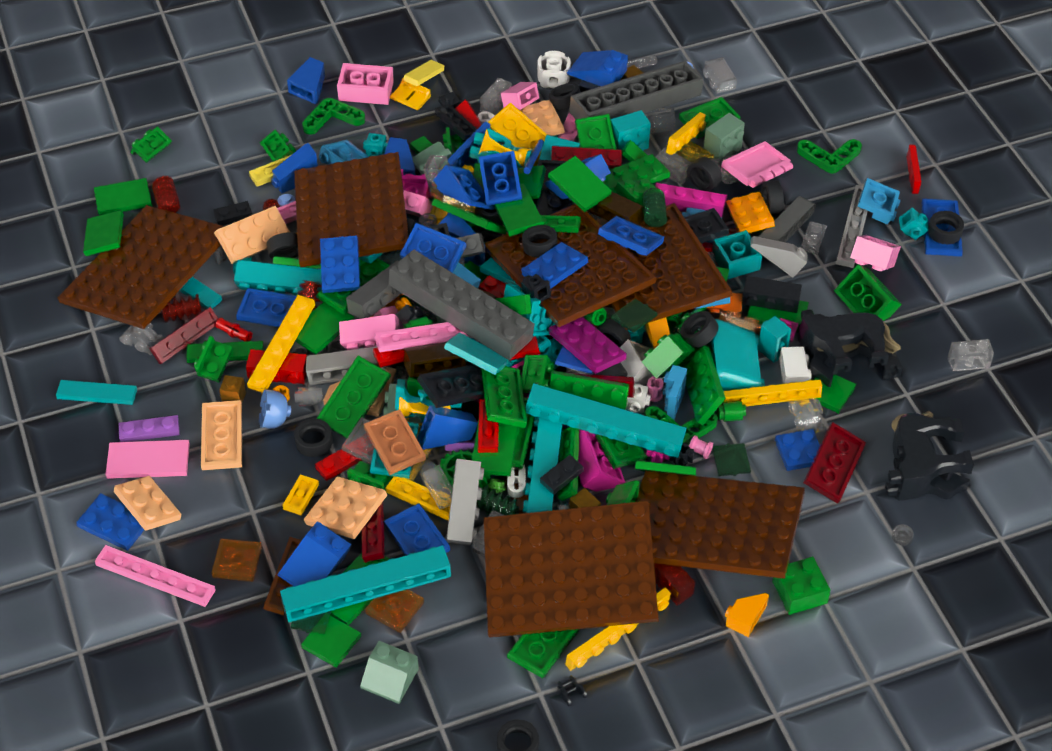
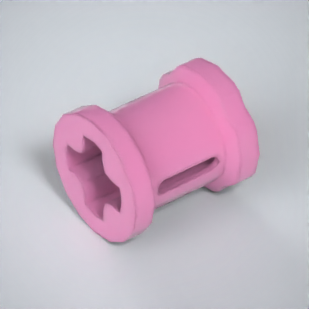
(655, 388)
(701, 447)

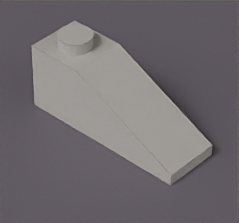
(784, 255)

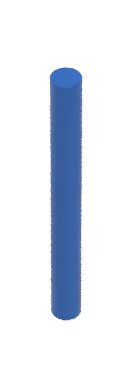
(528, 167)

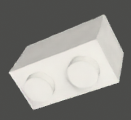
(794, 365)

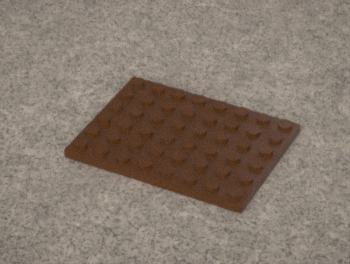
(351, 200)
(149, 268)
(682, 271)
(605, 278)
(721, 523)
(570, 569)

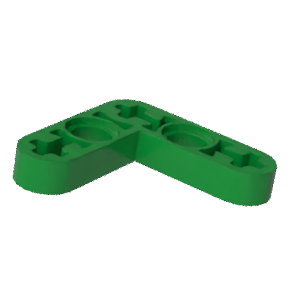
(352, 116)
(830, 162)
(708, 426)

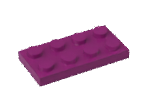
(588, 344)

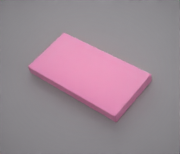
(147, 459)

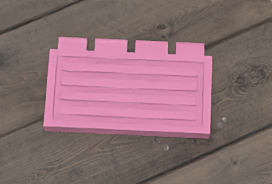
(757, 164)

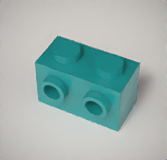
(772, 337)

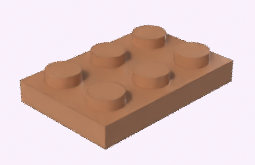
(394, 441)

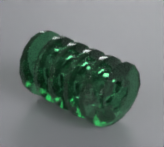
(654, 207)
(491, 502)

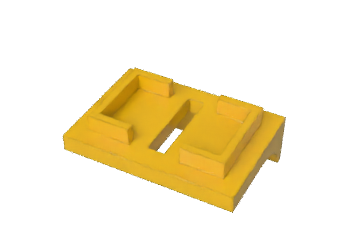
(405, 90)

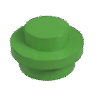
(498, 484)

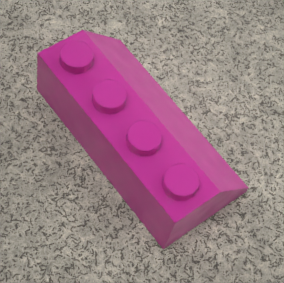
(693, 198)
(598, 472)

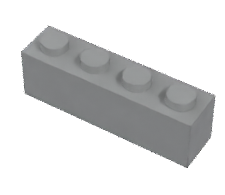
(334, 365)
(463, 502)

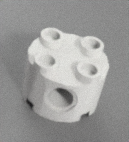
(553, 69)

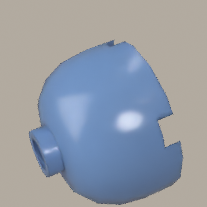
(274, 409)

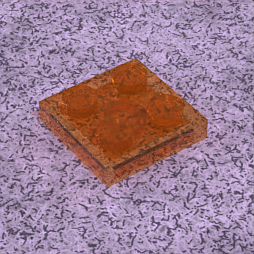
(735, 318)
(236, 560)
(395, 609)

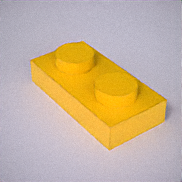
(300, 494)

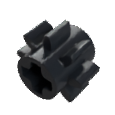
(685, 455)

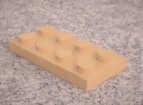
(250, 234)
(221, 435)

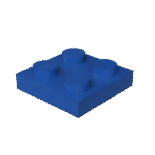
(797, 449)

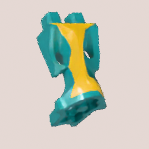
(490, 146)
(414, 406)

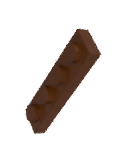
(274, 602)

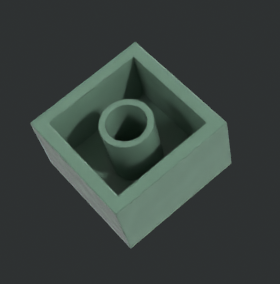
(724, 136)

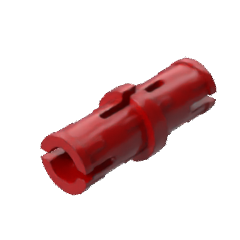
(227, 327)

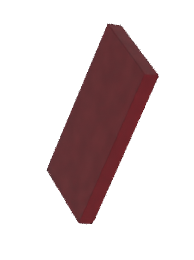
(834, 462)

